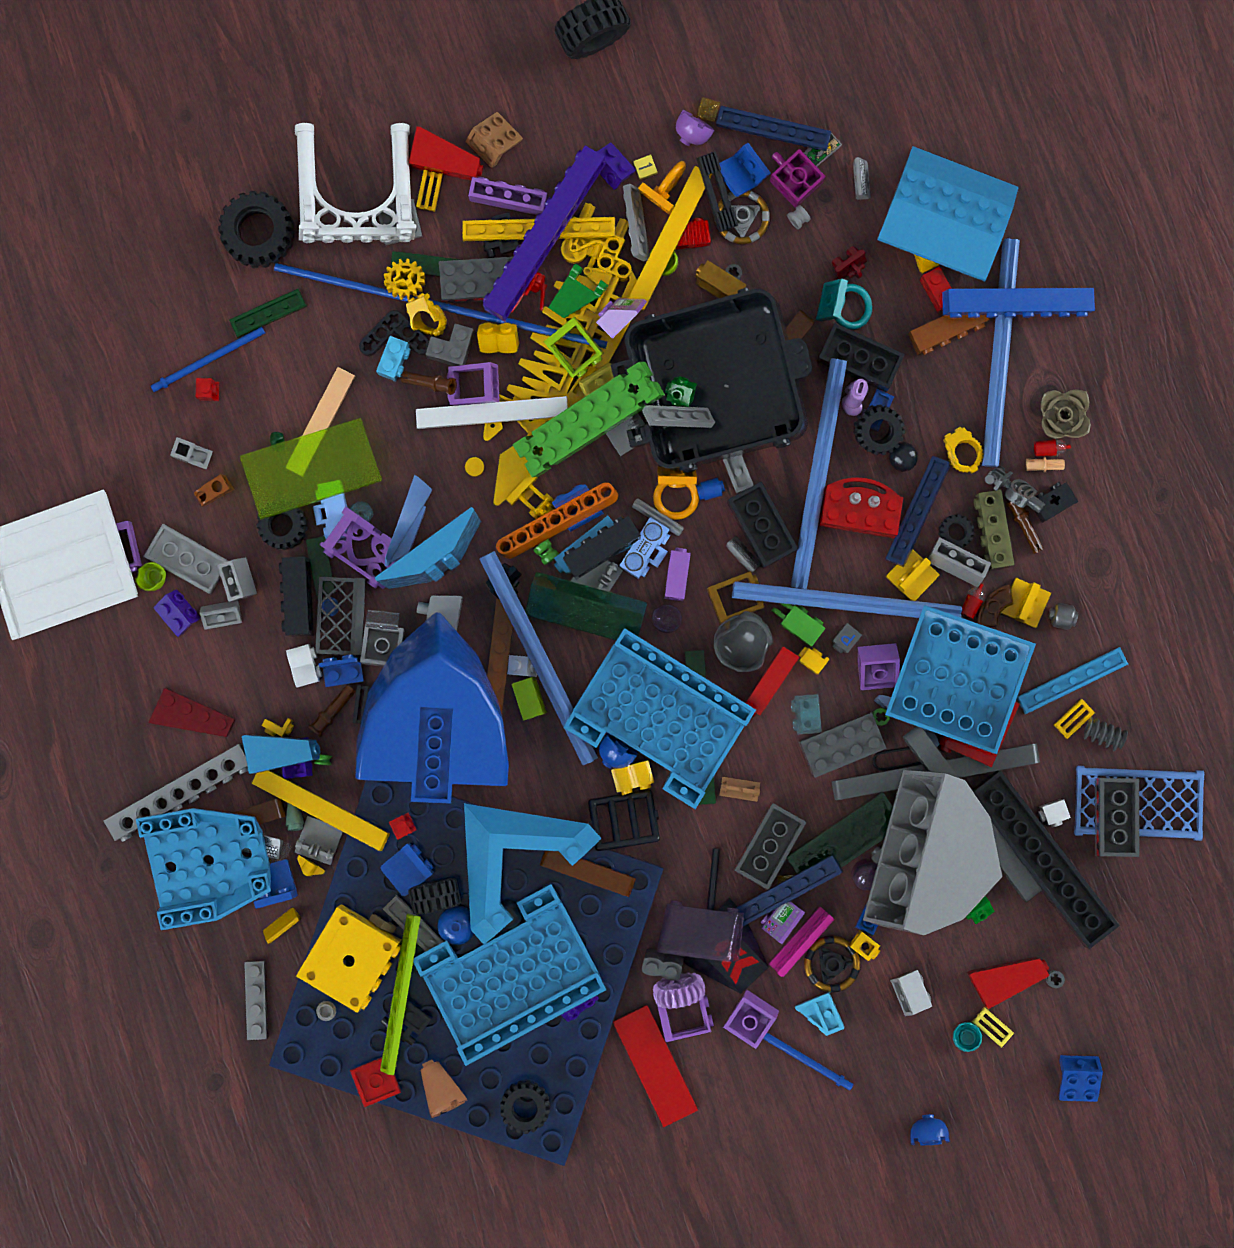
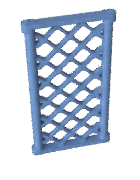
(1126, 773)

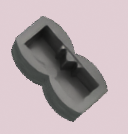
(662, 964)

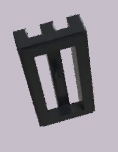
(357, 702)

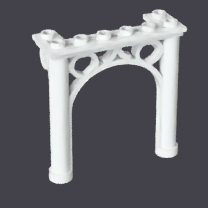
(310, 224)

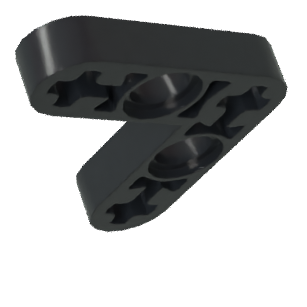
(396, 328)

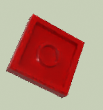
(373, 1083)

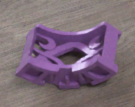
(352, 523)

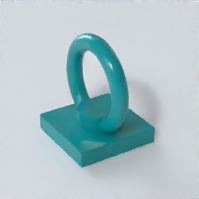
(833, 300)

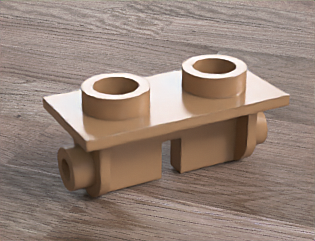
(740, 789)

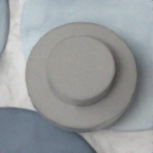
(326, 1010)

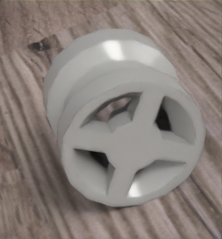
(798, 217)

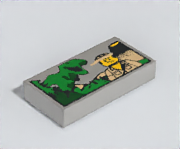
(818, 156)

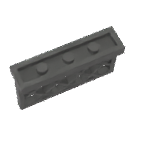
(357, 615)

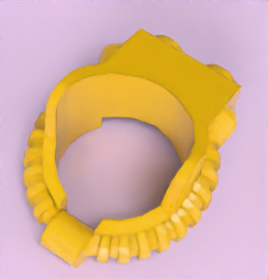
(422, 303)
(962, 436)

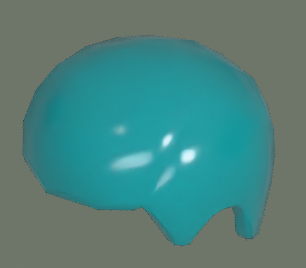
(967, 1037)

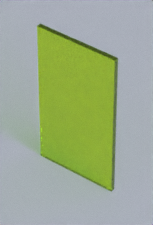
(310, 468)

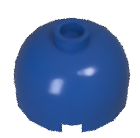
(615, 752)
(455, 925)
(929, 1131)

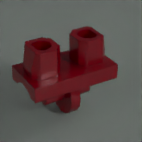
(852, 265)

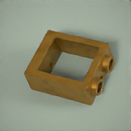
(717, 280)
(717, 602)

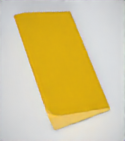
(281, 925)

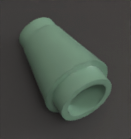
(294, 818)

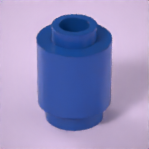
(710, 489)

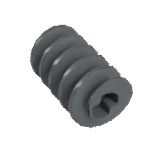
(1105, 733)

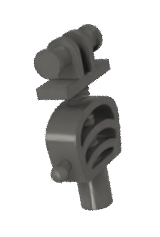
(1017, 491)

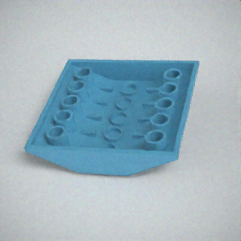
(948, 213)
(434, 555)
(960, 679)

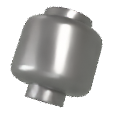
(1063, 616)

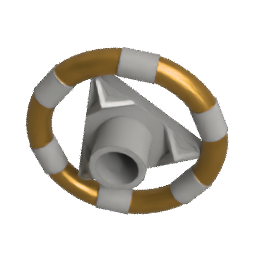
(745, 215)

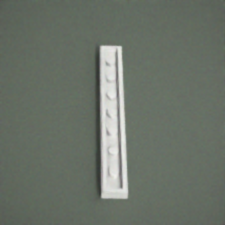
(490, 412)

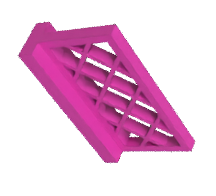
(801, 941)

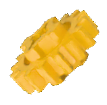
(409, 273)

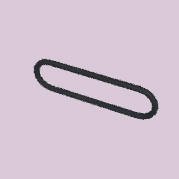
(893, 767)

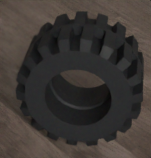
(894, 433)
(292, 538)
(434, 896)
(519, 1123)

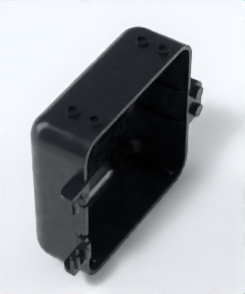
(718, 344)

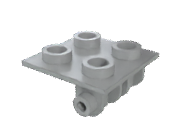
(619, 437)
(601, 577)
(318, 840)

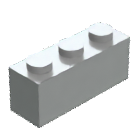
(959, 562)

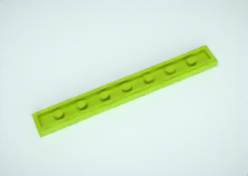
(400, 994)

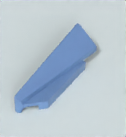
(408, 521)

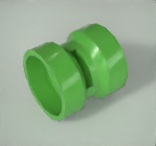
(548, 556)

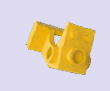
(525, 491)

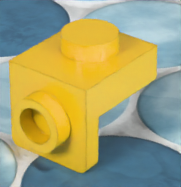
(273, 729)

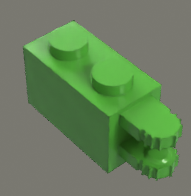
(800, 624)

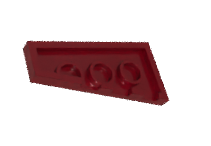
(183, 713)

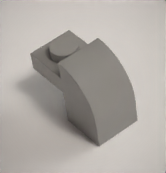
(191, 453)

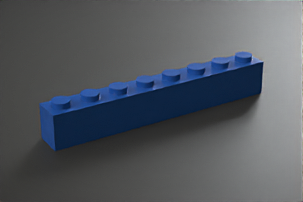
(1018, 302)

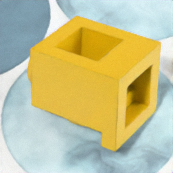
(812, 659)
(872, 950)

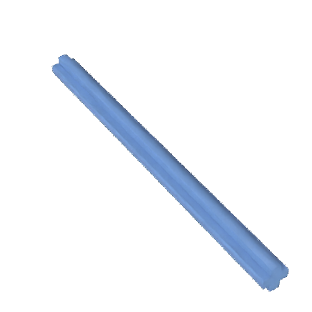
(1000, 360)
(818, 473)
(836, 600)
(535, 651)

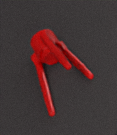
(535, 285)

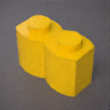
(498, 338)
(633, 776)

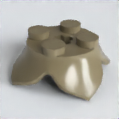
(1075, 404)

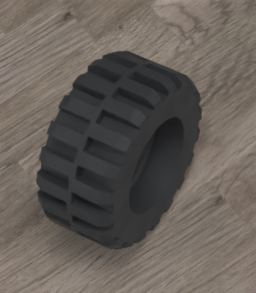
(592, 27)
(242, 209)

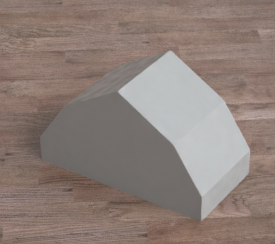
(934, 856)

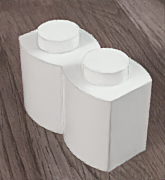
(303, 665)

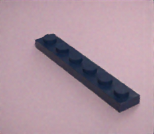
(773, 128)
(918, 511)
(790, 889)

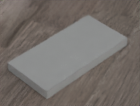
(185, 558)

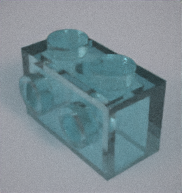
(807, 714)

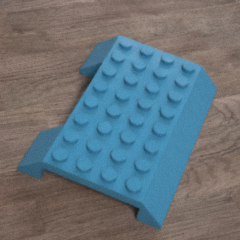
(661, 713)
(512, 979)

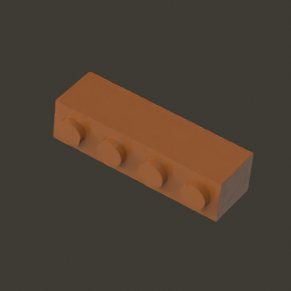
(943, 330)

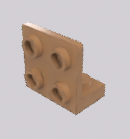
(493, 138)

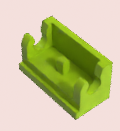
(529, 698)

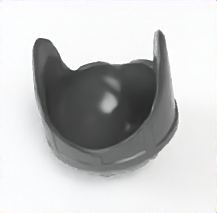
(743, 642)

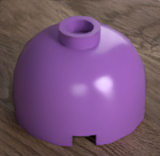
(692, 129)

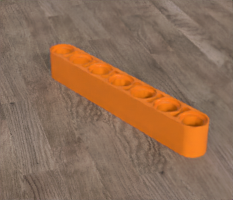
(547, 520)

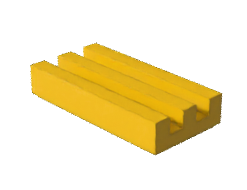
(432, 175)
(1068, 713)

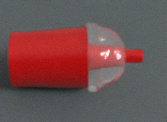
(1051, 447)
(973, 601)

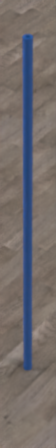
(444, 306)

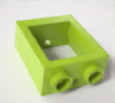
(560, 333)

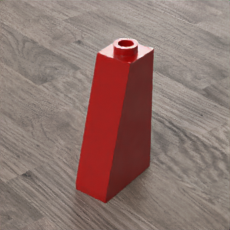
(440, 156)
(771, 680)
(1005, 980)

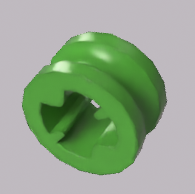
(880, 710)
(324, 760)

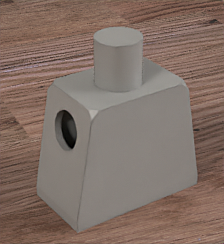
(446, 605)

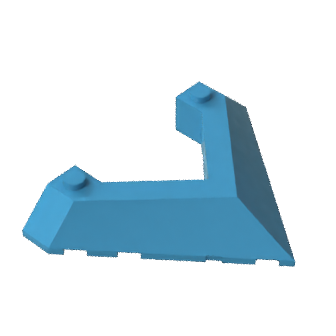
(492, 830)

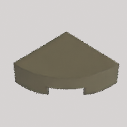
(382, 924)

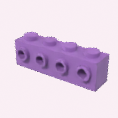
(507, 196)

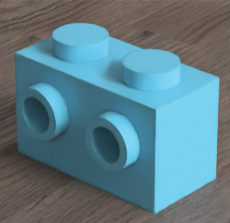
(393, 358)

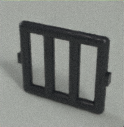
(630, 797)

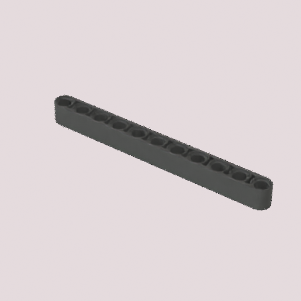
(962, 766)
(1009, 862)

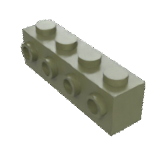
(994, 529)

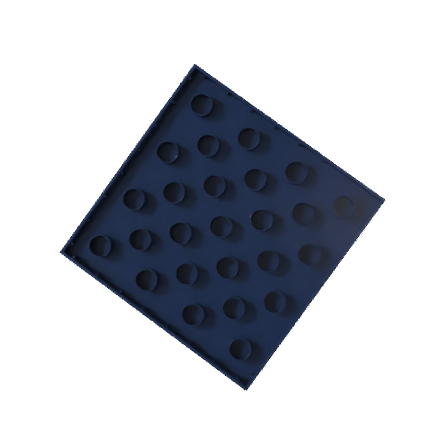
(554, 1055)

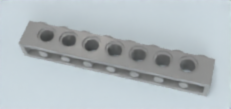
(116, 823)

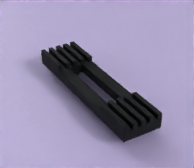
(707, 165)

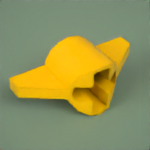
(308, 867)

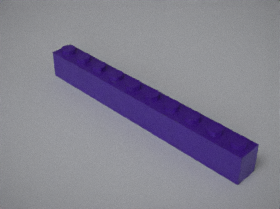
(544, 233)

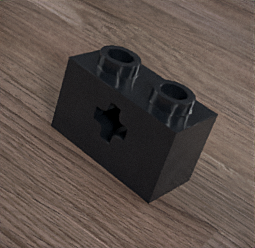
(1064, 497)

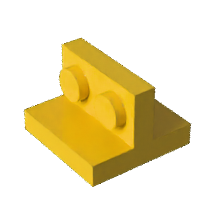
(913, 577)
(1028, 602)

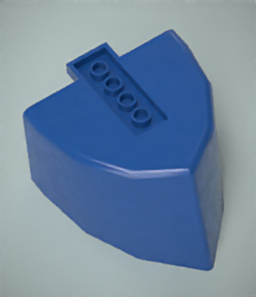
(432, 718)

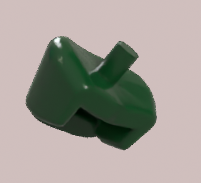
(276, 438)

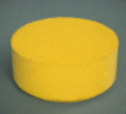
(474, 467)

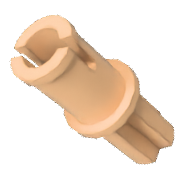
(1043, 464)

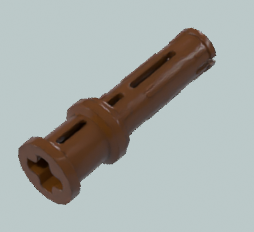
(436, 382)
(1021, 516)
(326, 718)

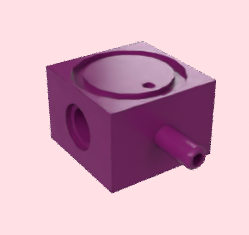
(796, 177)

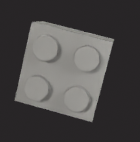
(379, 645)

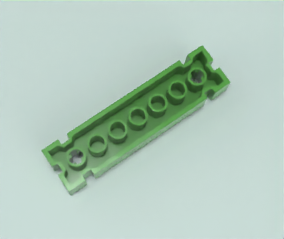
(588, 419)

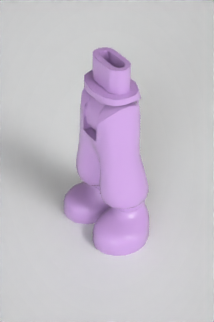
(855, 395)

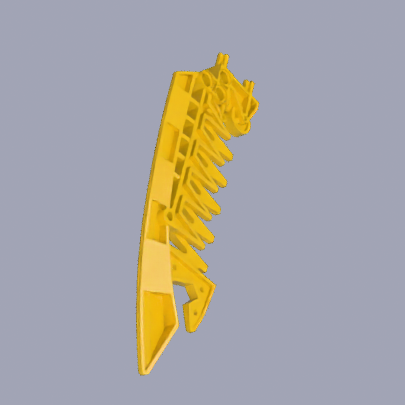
(511, 467)

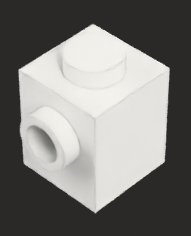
(1053, 813)

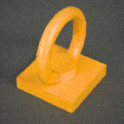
(660, 194)
(676, 480)

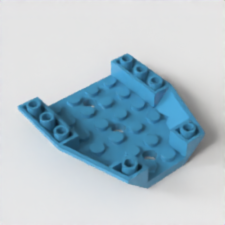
(197, 889)

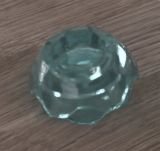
(363, 507)

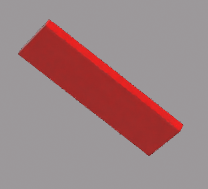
(655, 1065)

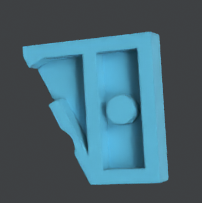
(822, 1013)

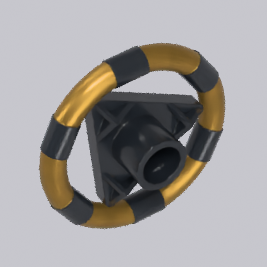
(831, 964)

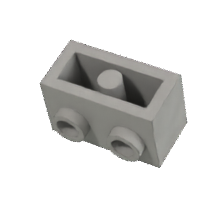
(237, 579)
(911, 993)

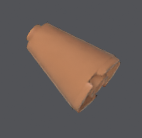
(440, 1089)

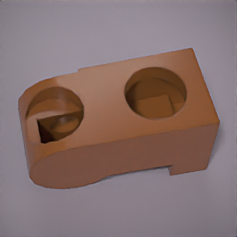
(213, 490)

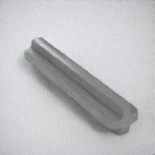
(648, 511)

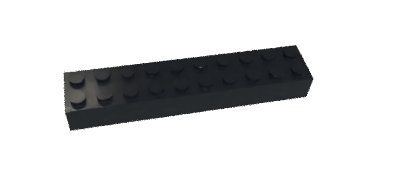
(1045, 861)

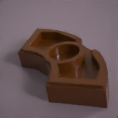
(994, 605)

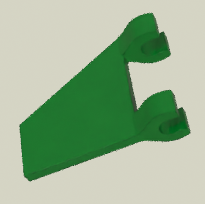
(575, 295)

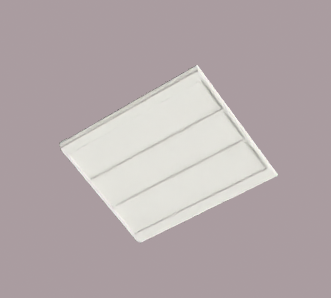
(62, 565)

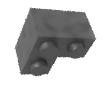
(453, 351)

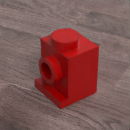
(207, 389)
(402, 826)

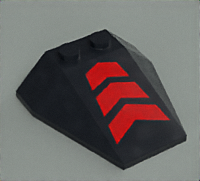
(739, 973)

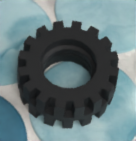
(964, 522)

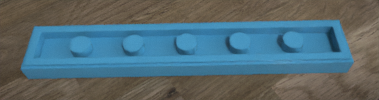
(1072, 680)

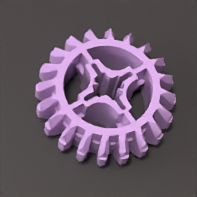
(680, 992)

